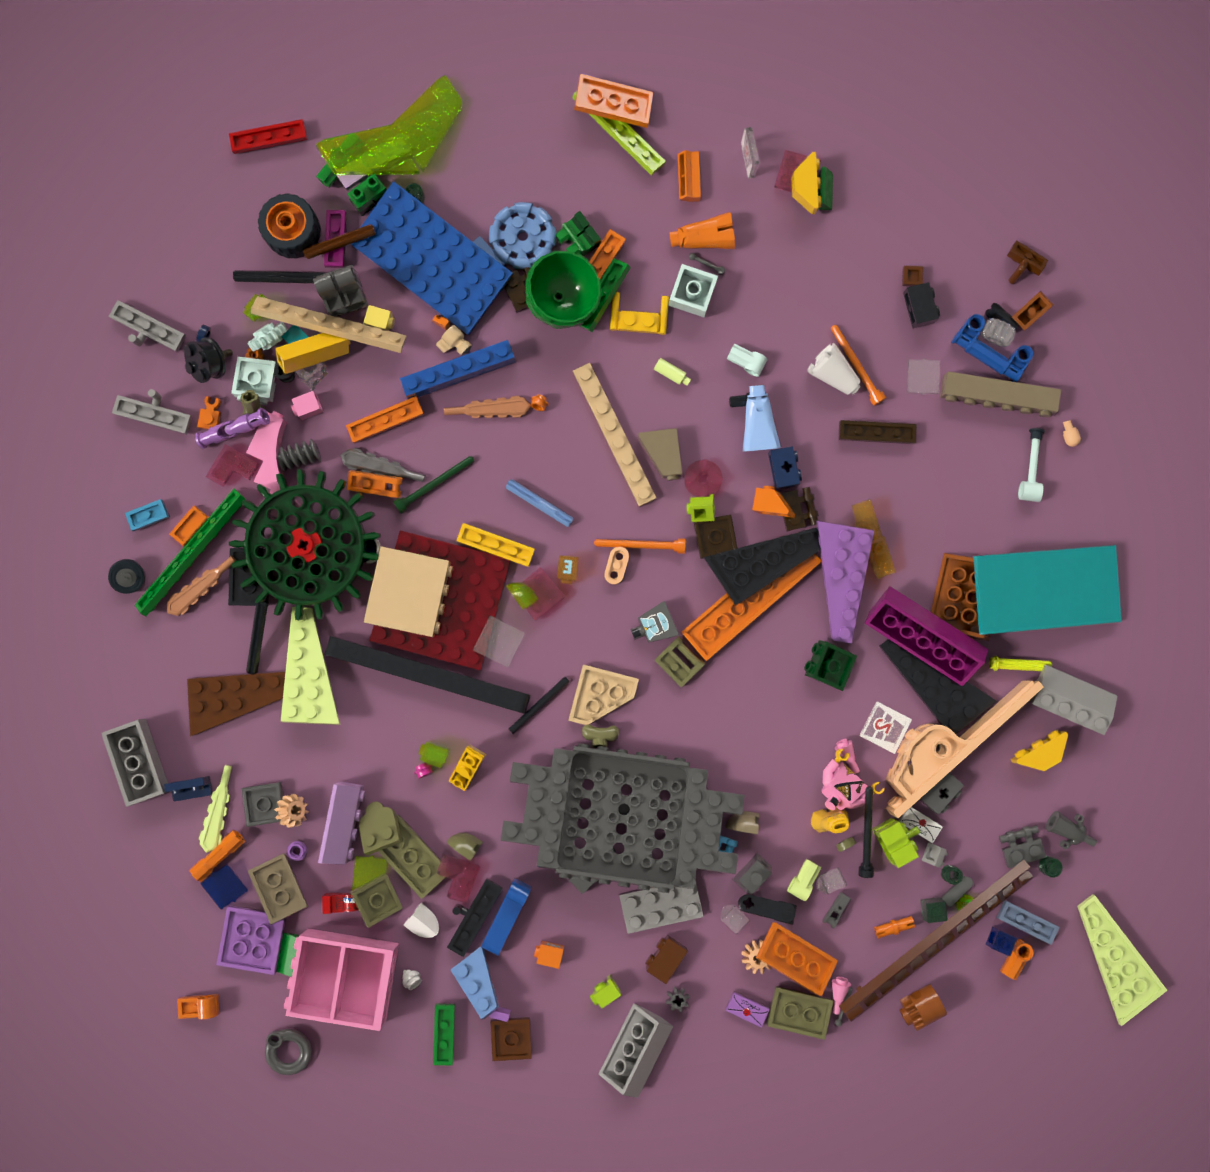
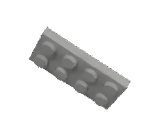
(654, 909)

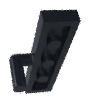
(473, 917)

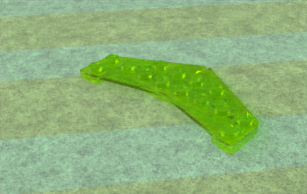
(392, 147)

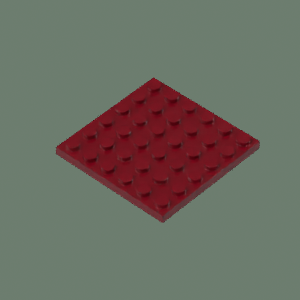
(470, 601)

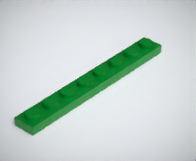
(189, 553)

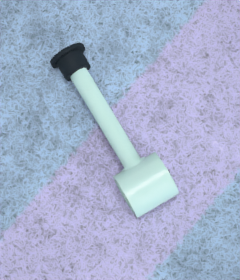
(1030, 489)

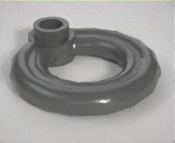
(288, 1035)

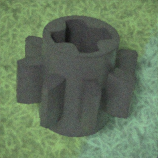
(678, 1005)

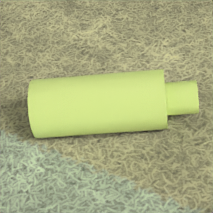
(671, 372)

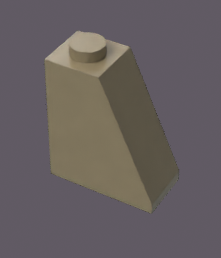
(663, 451)

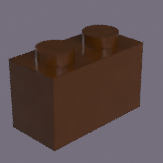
(665, 959)

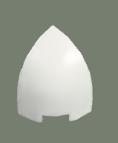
(423, 922)

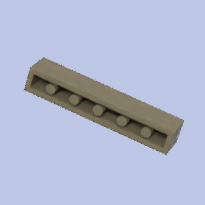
(1000, 394)

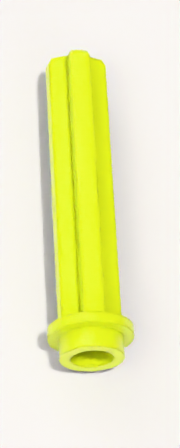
(1017, 664)

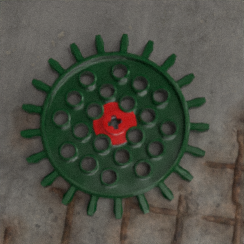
(283, 502)

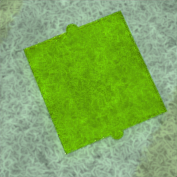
(367, 869)

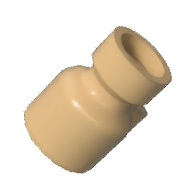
(454, 338)

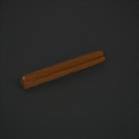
(339, 241)

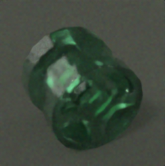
(415, 189)
(1054, 869)

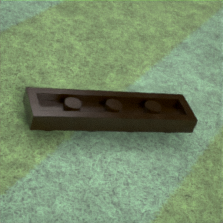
(877, 432)

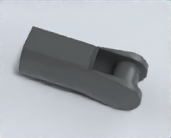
(957, 891)
(839, 907)

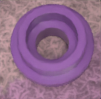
(291, 850)

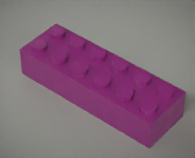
(926, 636)

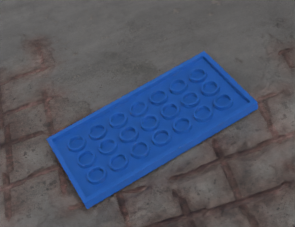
(432, 258)

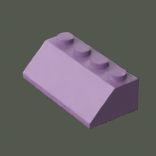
(341, 823)

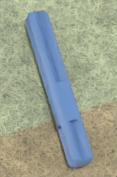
(539, 503)

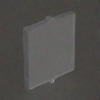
(923, 376)

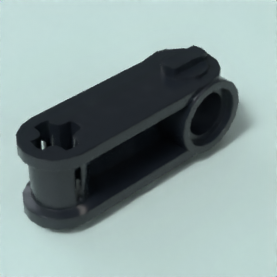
(776, 910)

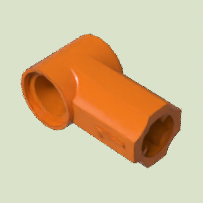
(1014, 964)

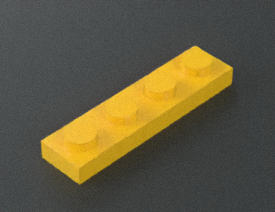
(495, 545)

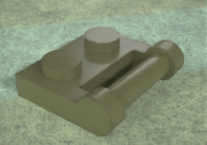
(675, 666)

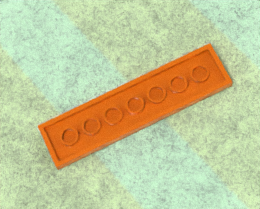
(725, 620)

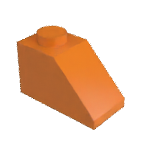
(771, 502)

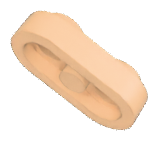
(617, 566)

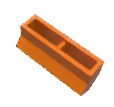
(689, 176)

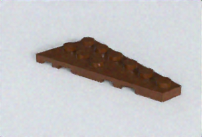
(229, 697)

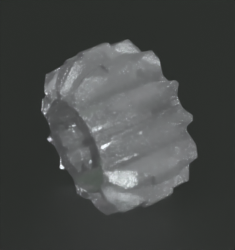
(998, 332)

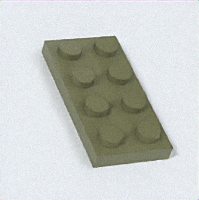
(414, 860)

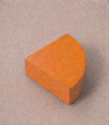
(442, 322)

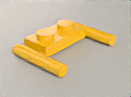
(639, 321)

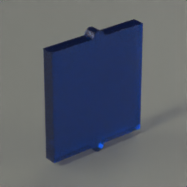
(224, 886)

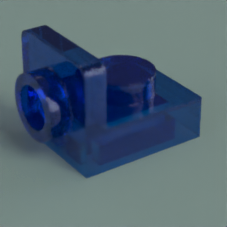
(1001, 941)

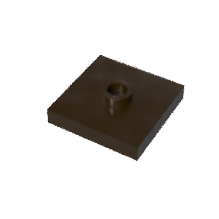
(715, 536)

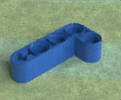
(506, 916)

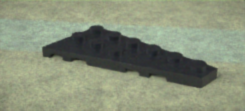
(757, 565)
(947, 700)

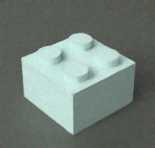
(693, 290)

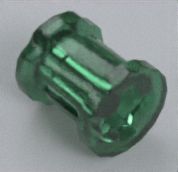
(945, 874)

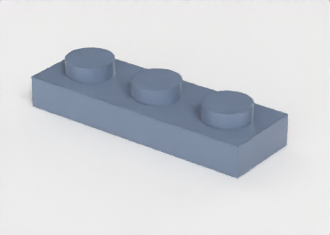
(1027, 922)

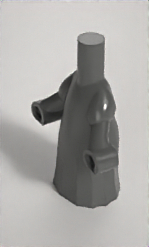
(1066, 828)

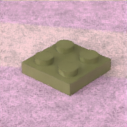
(376, 900)

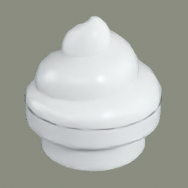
(411, 979)

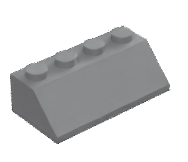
(1075, 699)
(635, 1051)

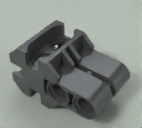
(341, 291)

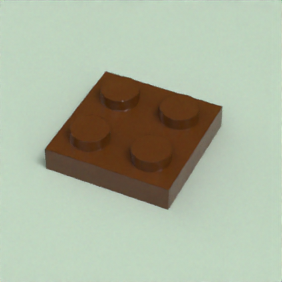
(511, 1039)

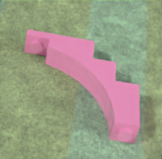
(266, 447)

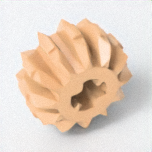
(297, 806)
(750, 960)

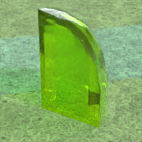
(523, 594)

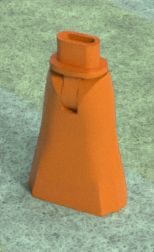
(709, 233)

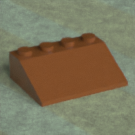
(956, 595)

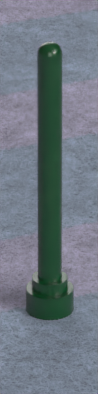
(403, 503)

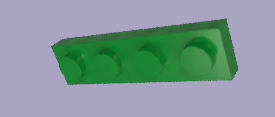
(609, 285)

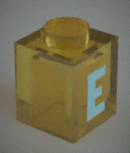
(567, 569)

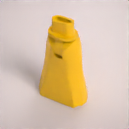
(833, 821)

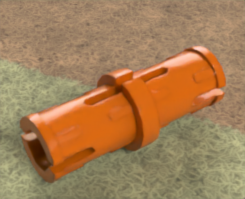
(894, 927)

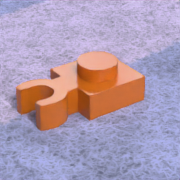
(209, 417)

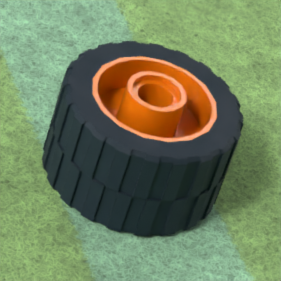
(288, 225)

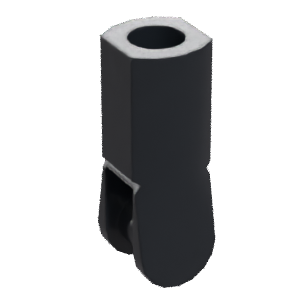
(998, 312)

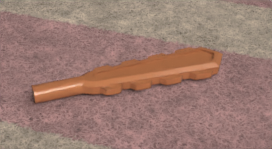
(501, 407)
(190, 594)

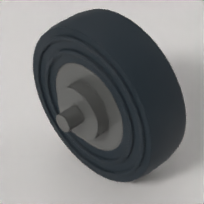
(126, 576)

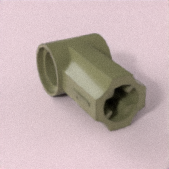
(250, 402)

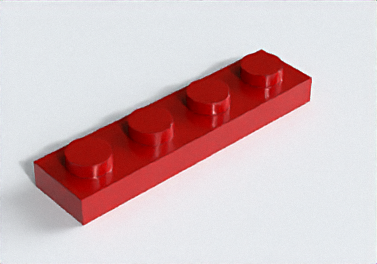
(268, 136)

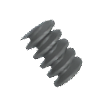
(298, 455)

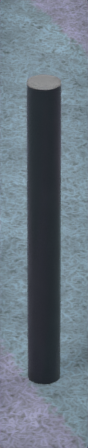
(538, 705)

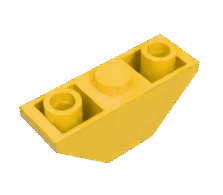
(806, 184)
(1043, 753)
(467, 767)

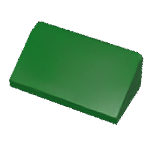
(826, 188)
(286, 954)

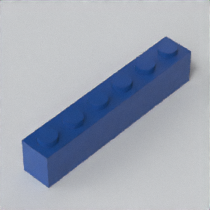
(458, 370)

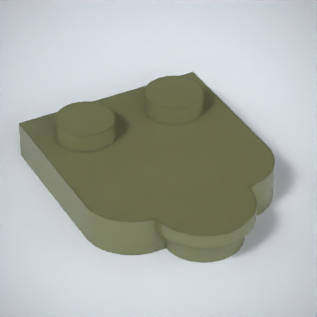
(379, 828)

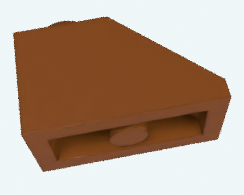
(1032, 310)

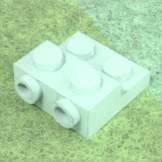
(256, 376)

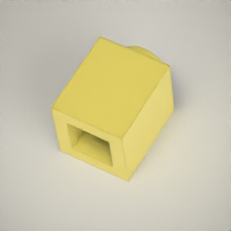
(379, 318)

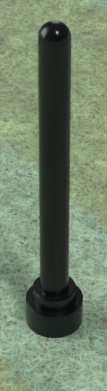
(866, 869)

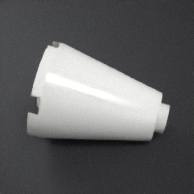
(835, 370)

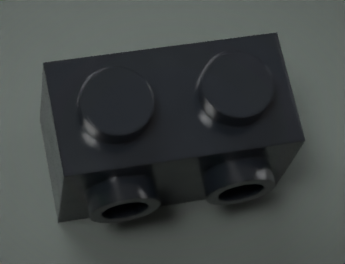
(921, 305)

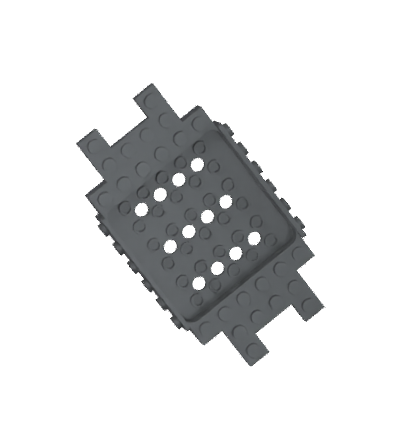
(690, 829)

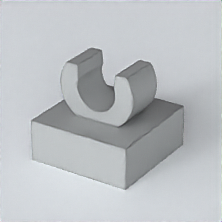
(934, 855)

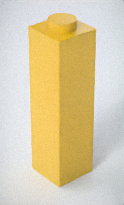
(311, 351)

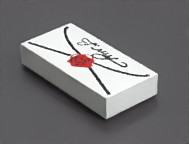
(927, 827)

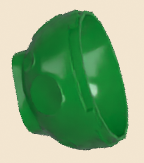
(572, 279)

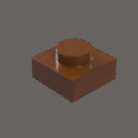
(912, 275)

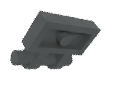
(1029, 850)

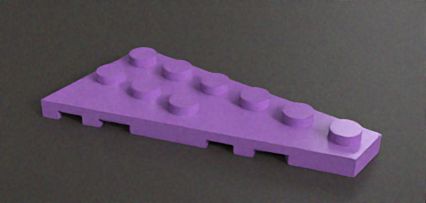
(844, 566)

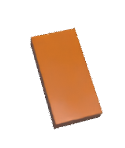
(188, 525)

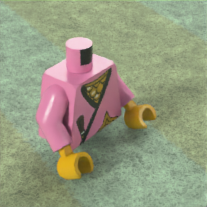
(843, 786)

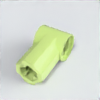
(802, 884)

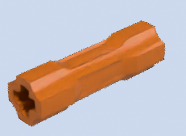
(206, 865)

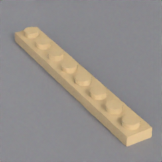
(328, 324)
(614, 434)

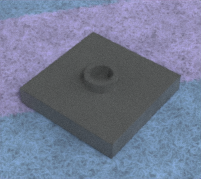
(260, 803)

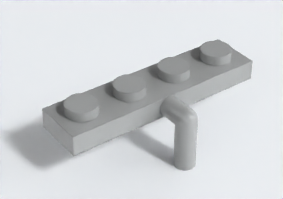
(146, 327)
(152, 413)

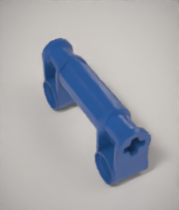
(1011, 367)

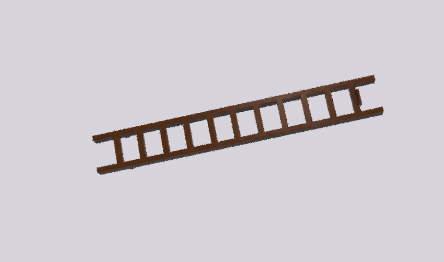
(936, 941)

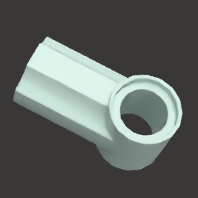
(751, 361)

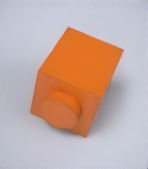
(549, 954)

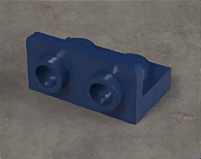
(189, 788)

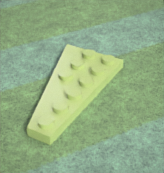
(307, 682)
(1124, 971)

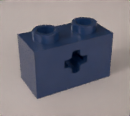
(781, 478)

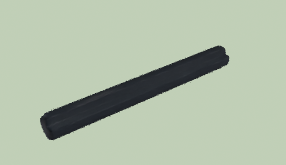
(275, 276)

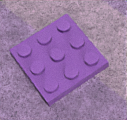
(250, 941)

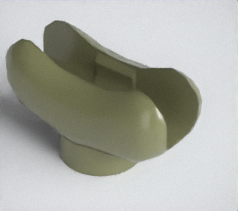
(600, 736)

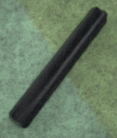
(256, 637)

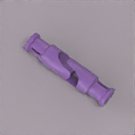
(242, 425)

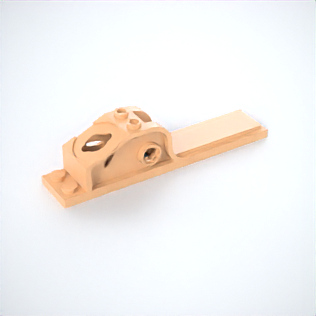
(930, 765)

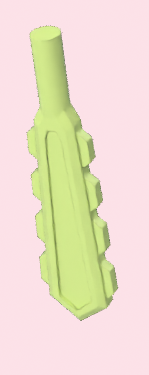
(214, 823)

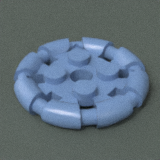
(522, 224)

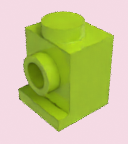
(701, 508)
(605, 992)

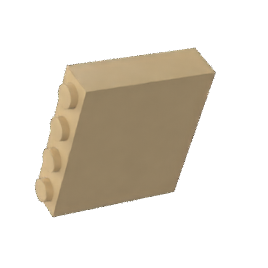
(408, 592)

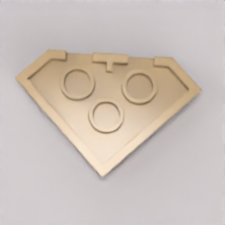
(600, 693)

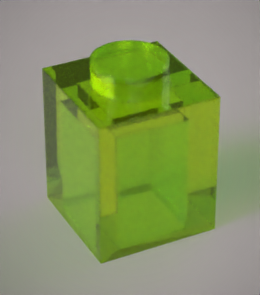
(433, 754)

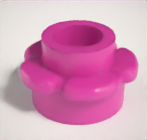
(423, 770)

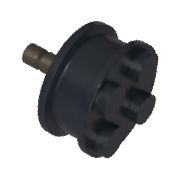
(205, 359)

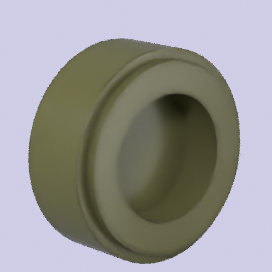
(845, 844)

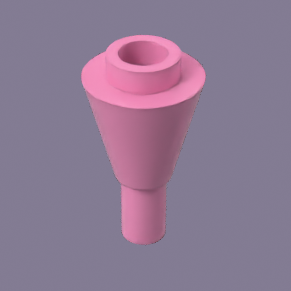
(847, 747)
(840, 989)

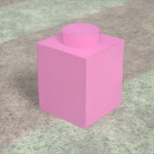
(306, 405)

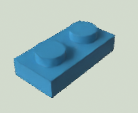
(147, 515)

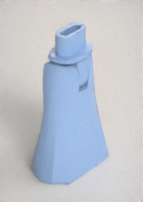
(759, 424)

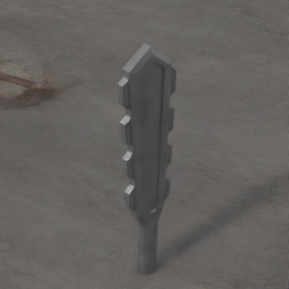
(368, 463)

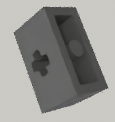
(951, 789)

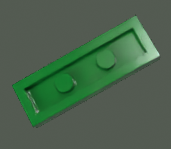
(444, 1034)

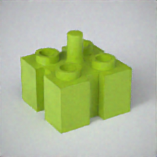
(896, 841)

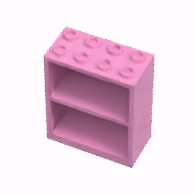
(341, 979)

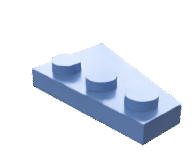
(476, 982)

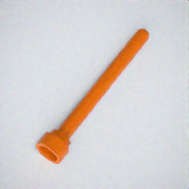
(875, 395)
(678, 545)

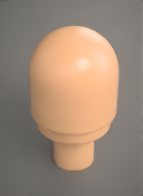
(1071, 435)

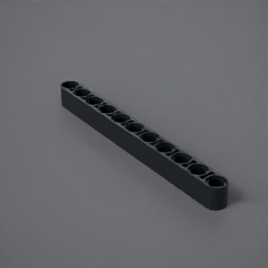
(427, 674)

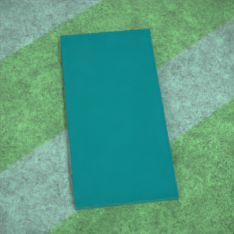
(1047, 589)

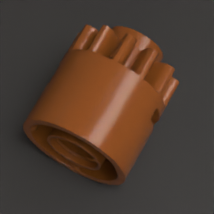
(922, 1007)

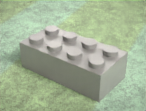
(135, 762)

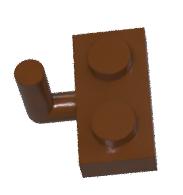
(1027, 259)

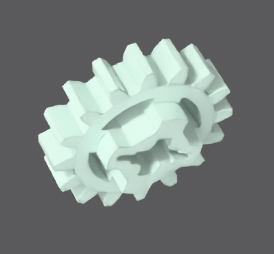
(267, 336)

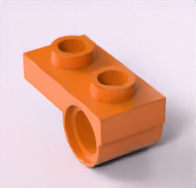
(198, 1006)

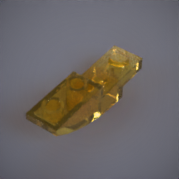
(879, 554)

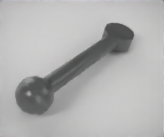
(720, 270)
(839, 1022)

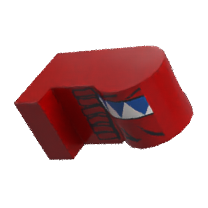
(338, 903)

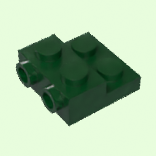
(830, 665)

